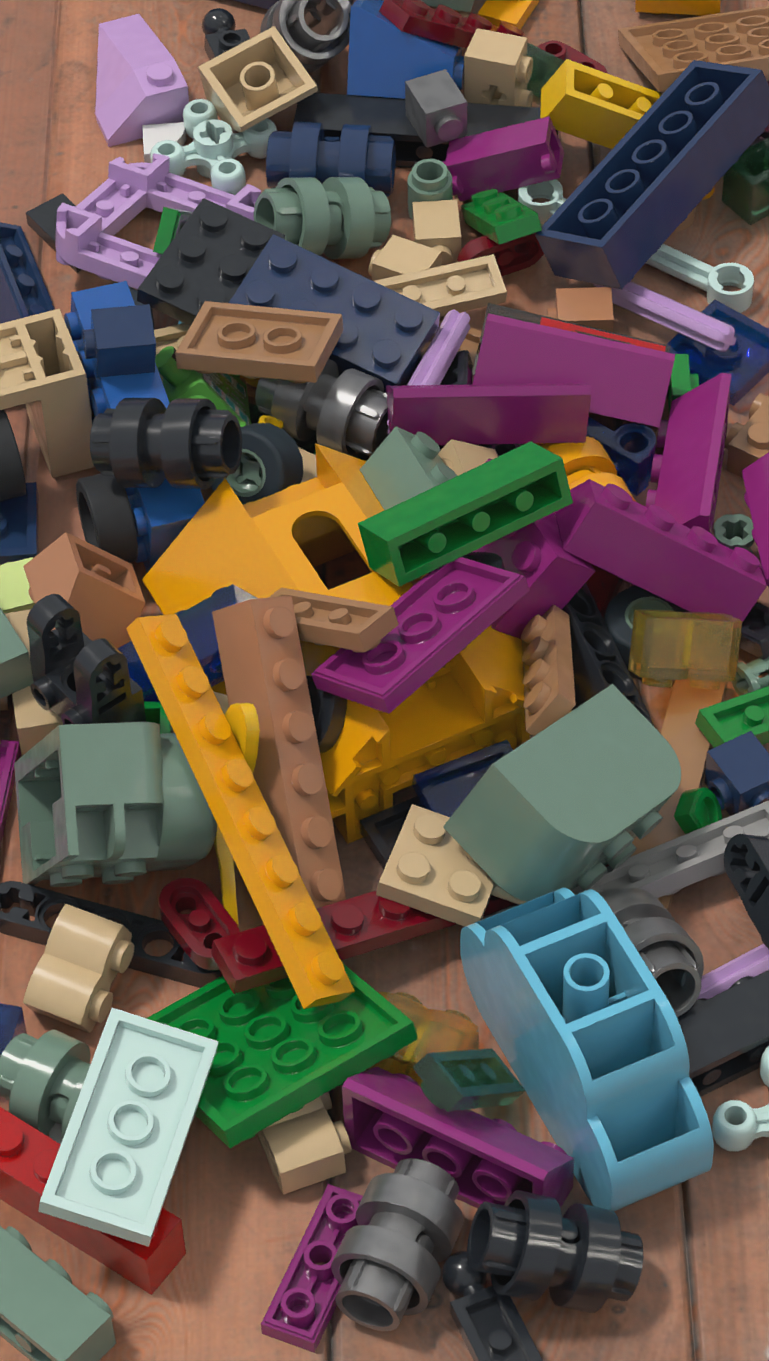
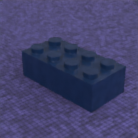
(381, 328)

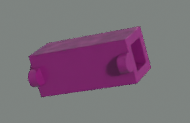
(505, 158)

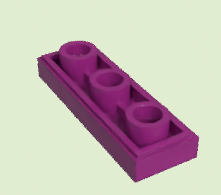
(309, 1290)

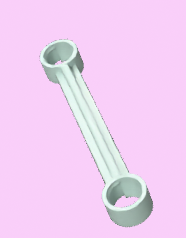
(666, 258)

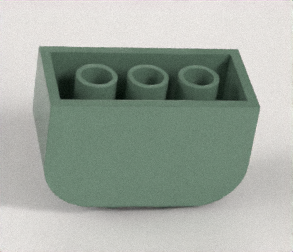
(569, 799)

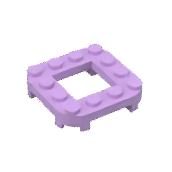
(88, 230)

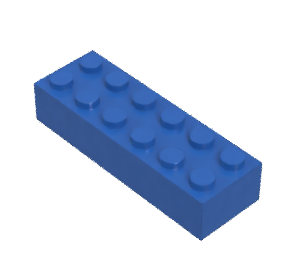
(157, 511)

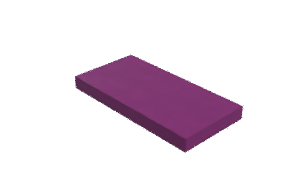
(434, 625)

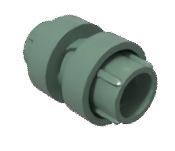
(328, 218)
(43, 1078)

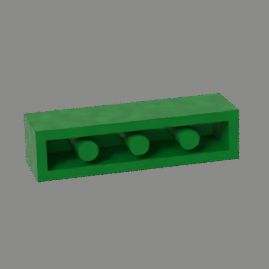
(465, 513)

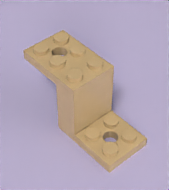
(47, 375)

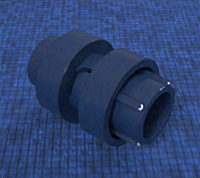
(311, 154)

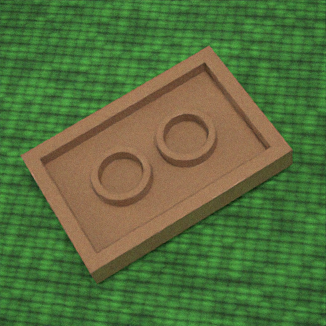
(259, 342)

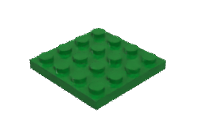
(277, 1053)

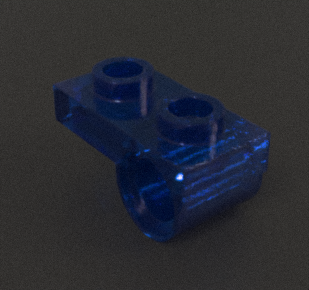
(629, 449)

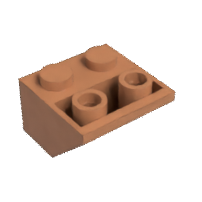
(93, 582)

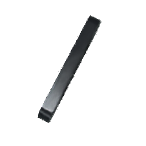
(144, 929)

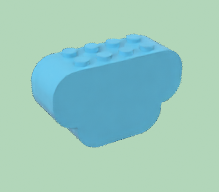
(590, 1043)

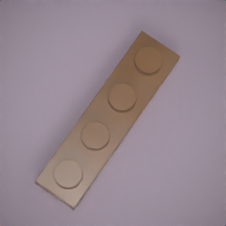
(547, 669)

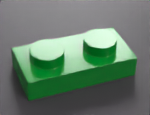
(736, 717)

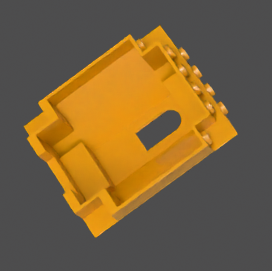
(275, 546)

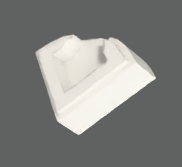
(158, 132)

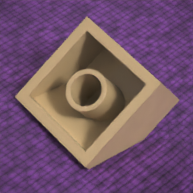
(255, 80)

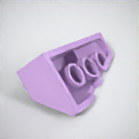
(135, 81)

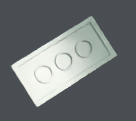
(129, 1127)

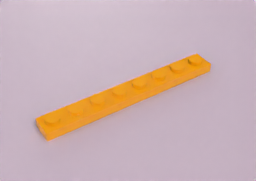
(240, 811)

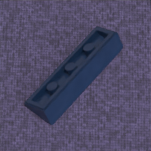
(20, 279)

